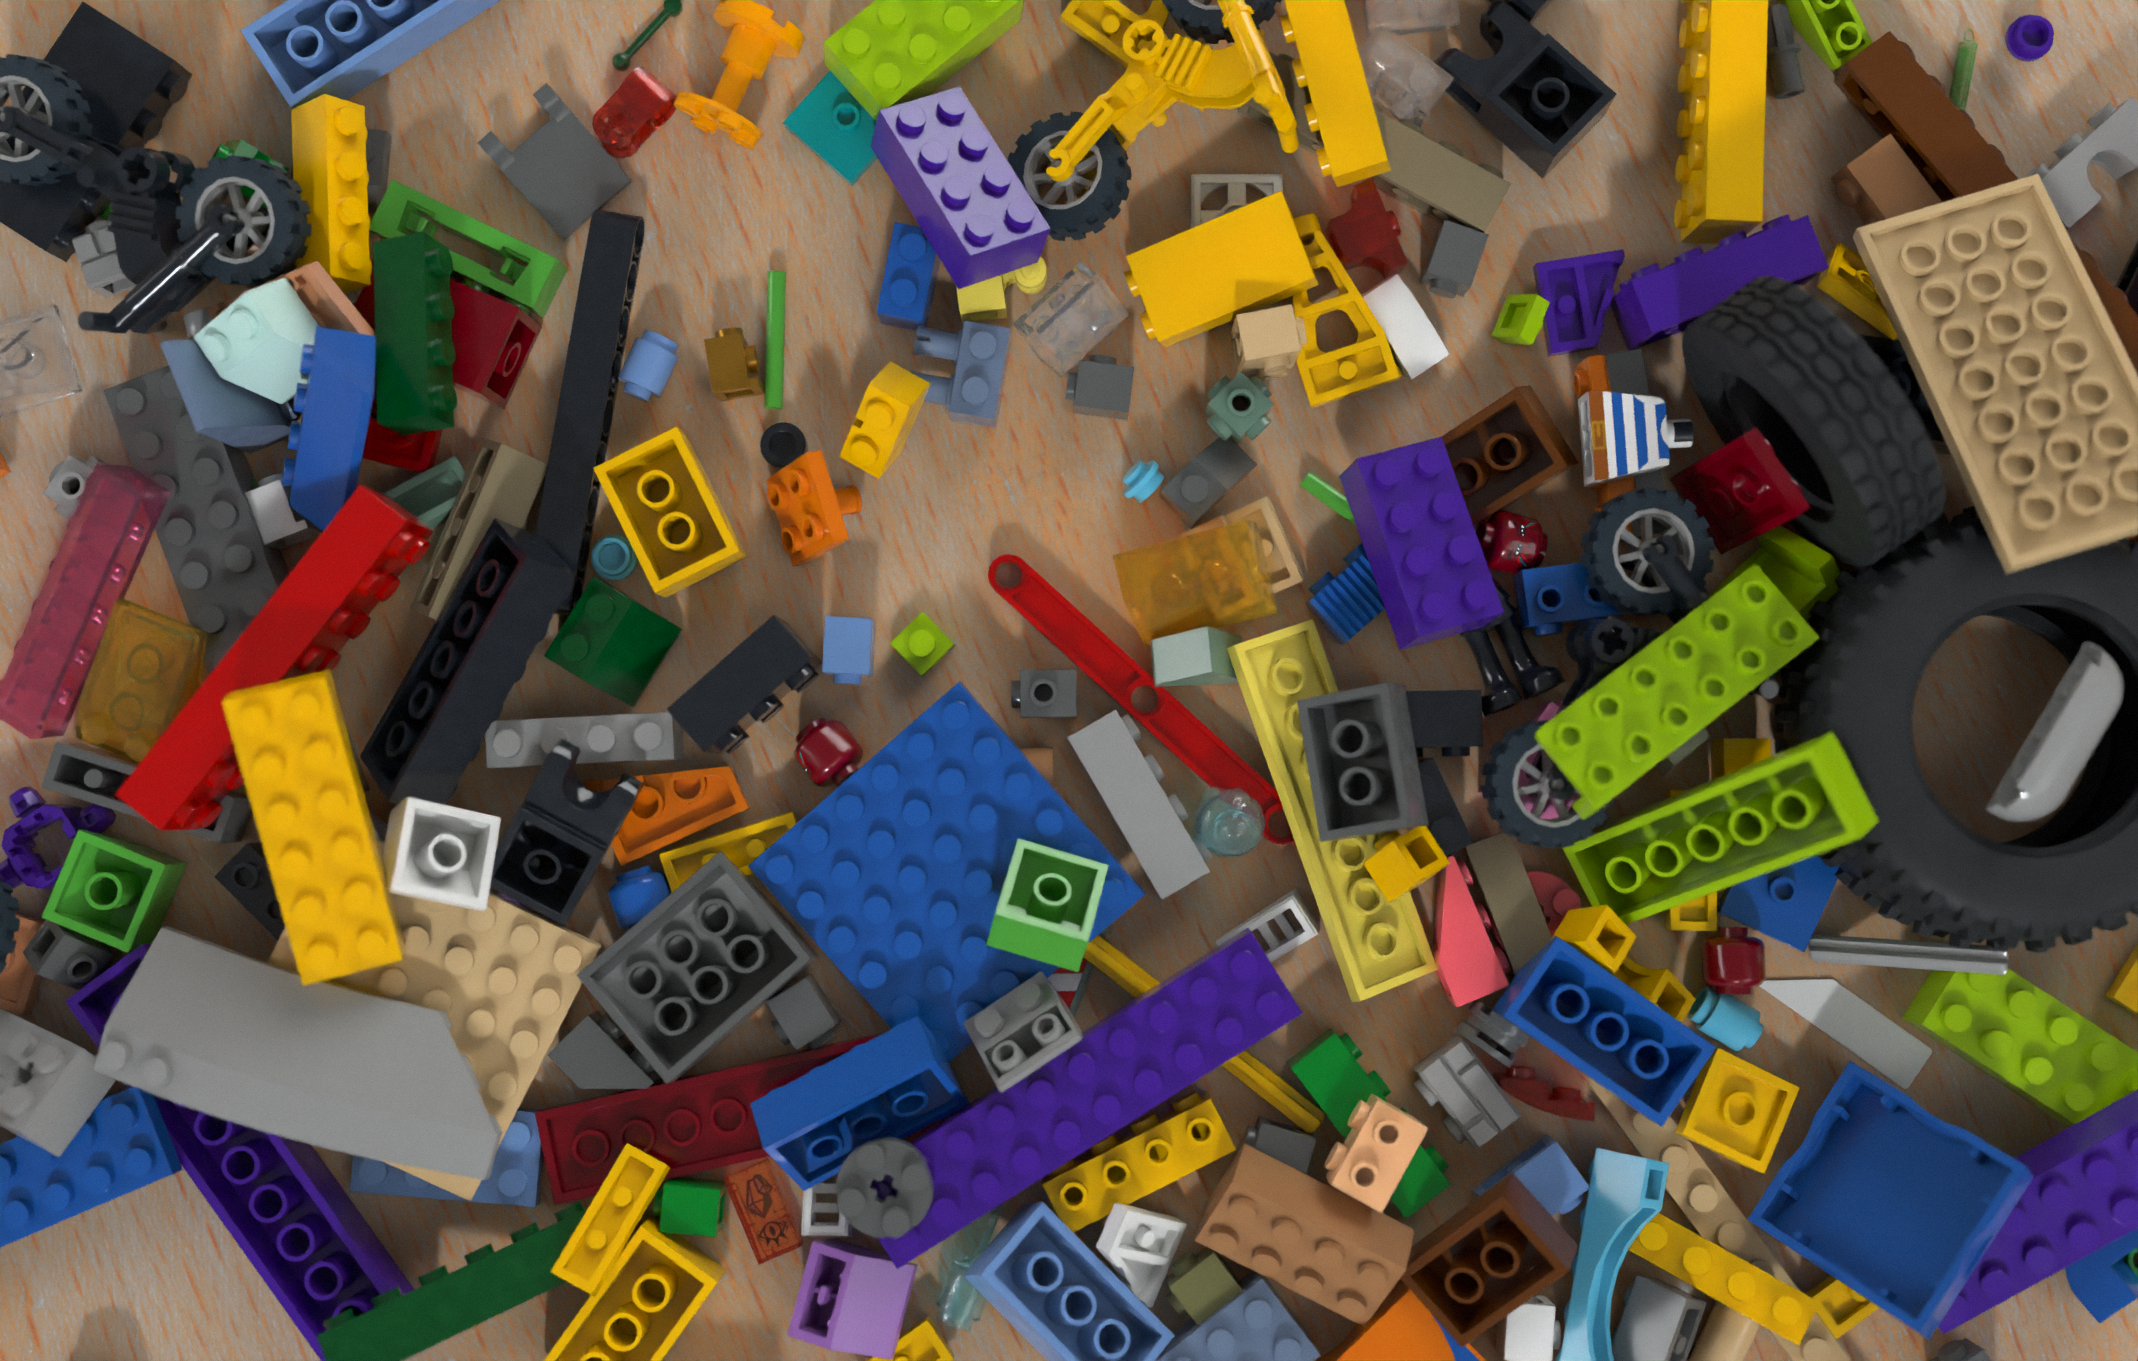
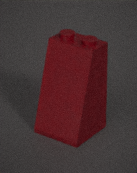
(488, 339)

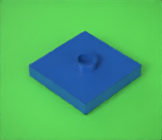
(1782, 901)

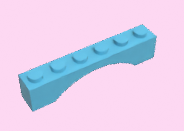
(1621, 1200)

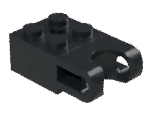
(1528, 92)
(560, 836)

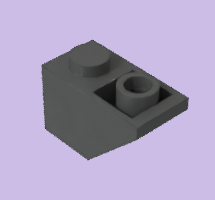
(601, 1058)

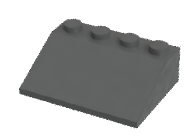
(697, 967)

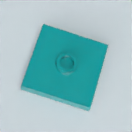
(835, 128)

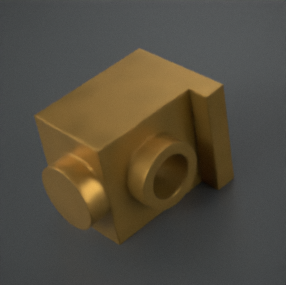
(733, 365)

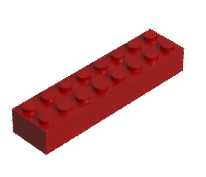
(291, 636)

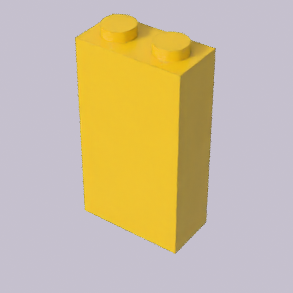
(1220, 270)

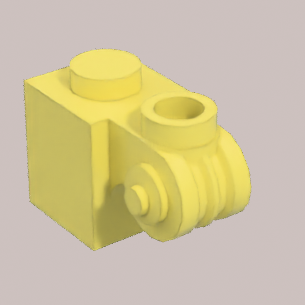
(986, 299)

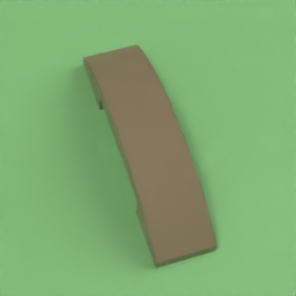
(1509, 897)

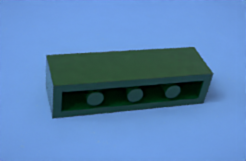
(413, 334)

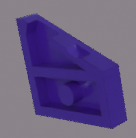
(1578, 299)

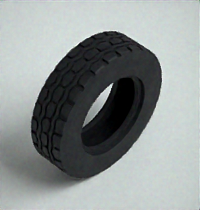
(1827, 410)

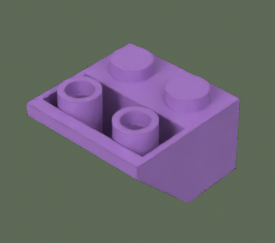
(851, 1299)

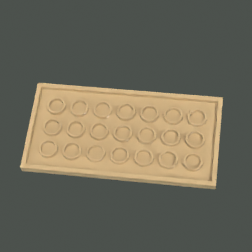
(2015, 367)

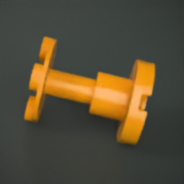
(746, 56)

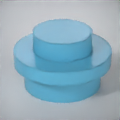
(1142, 480)
(613, 557)

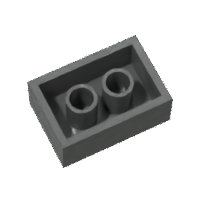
(1362, 762)

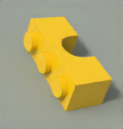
(1606, 941)

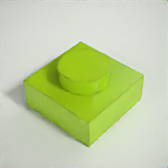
(1520, 319)
(922, 644)

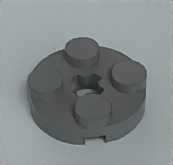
(911, 1178)

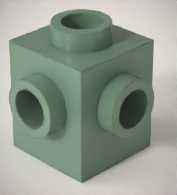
(1236, 424)

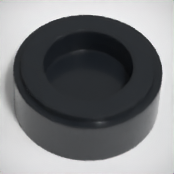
(782, 444)

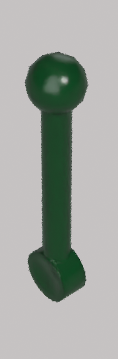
(672, 8)

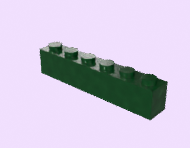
(453, 1300)

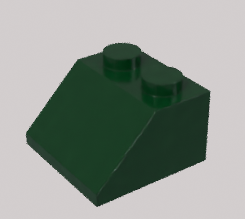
(613, 642)

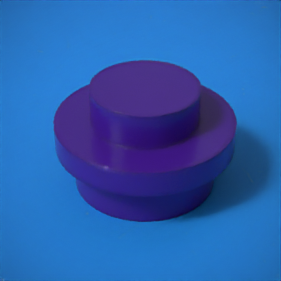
(2029, 37)

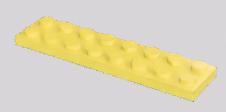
(1372, 939)

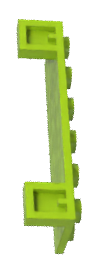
(1674, 688)

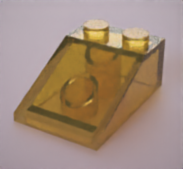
(139, 680)

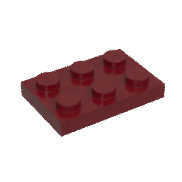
(1741, 491)

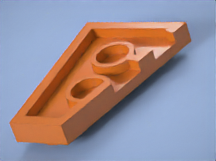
(674, 808)

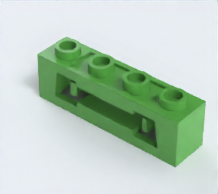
(534, 284)

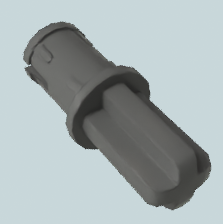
(1783, 53)

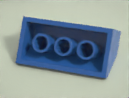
(332, 423)
(1605, 1029)
(865, 1095)

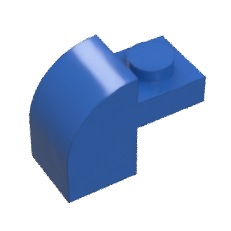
(2104, 1279)

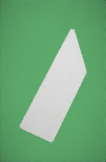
(1854, 1026)

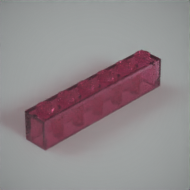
(76, 601)

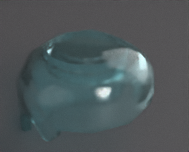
(1228, 821)

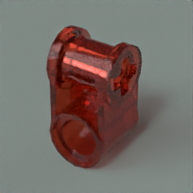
(638, 109)

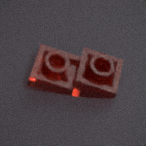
(1533, 1090)

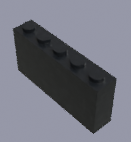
(128, 96)

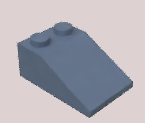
(223, 408)

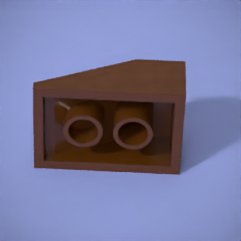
(1506, 453)

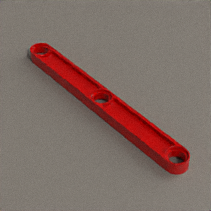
(1121, 675)

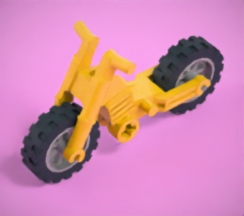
(1151, 84)

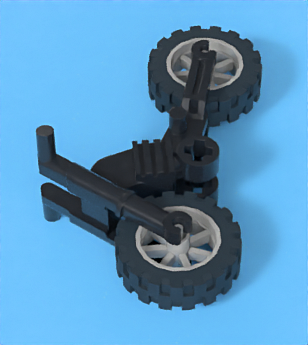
(147, 207)
(1674, 585)

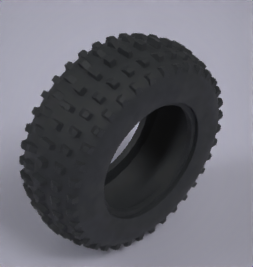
(1863, 688)

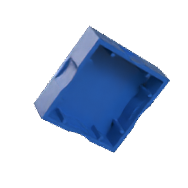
(1891, 1199)

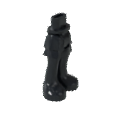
(1530, 675)

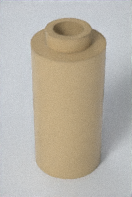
(1724, 1336)

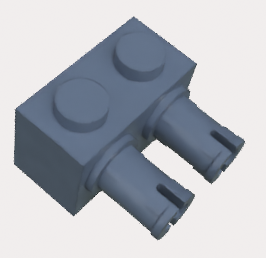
(981, 360)

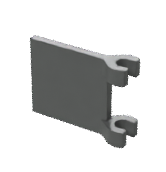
(560, 167)

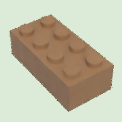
(1305, 1235)

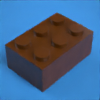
(1488, 1260)

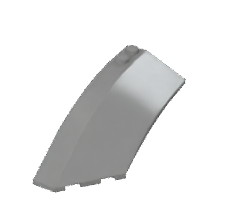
(298, 1058)

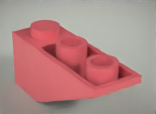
(1460, 945)

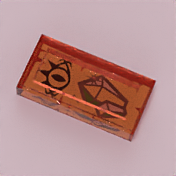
(763, 1210)

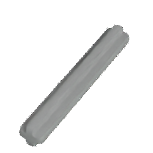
(1907, 954)

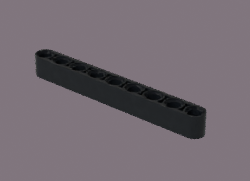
(589, 391)

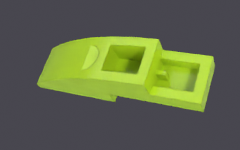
(1829, 28)

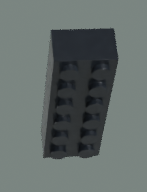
(467, 665)

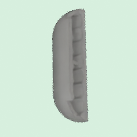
(2061, 738)

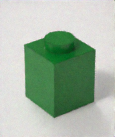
(691, 1206)

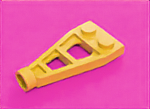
(1106, 22)
(1350, 368)

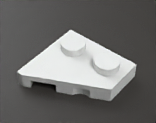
(1140, 1248)

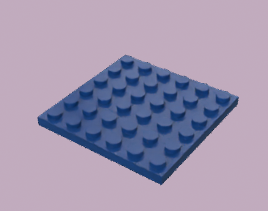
(912, 861)

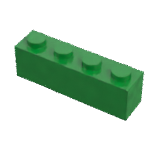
(1337, 1084)

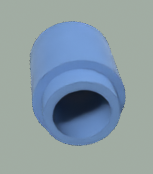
(648, 366)

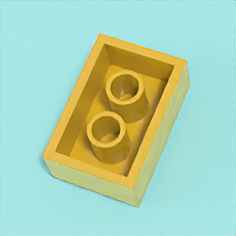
(670, 512)

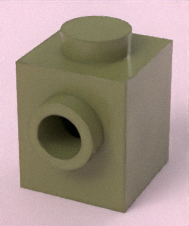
(1201, 1284)

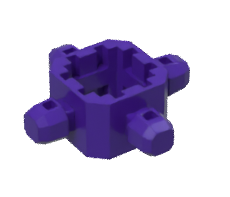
(22, 863)

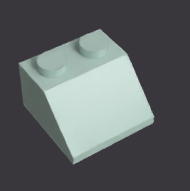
(261, 340)

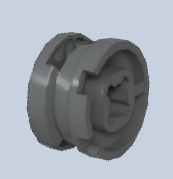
(1495, 1029)

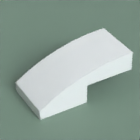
(1406, 326)

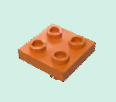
(810, 507)

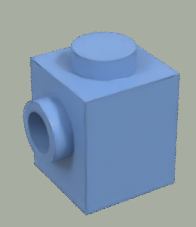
(848, 649)

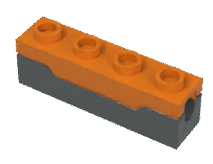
(1624, 374)

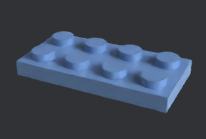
(513, 1178)

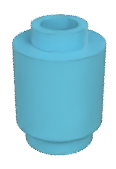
(1726, 1019)

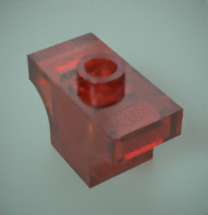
(1367, 233)

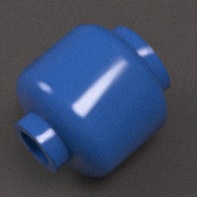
(637, 895)

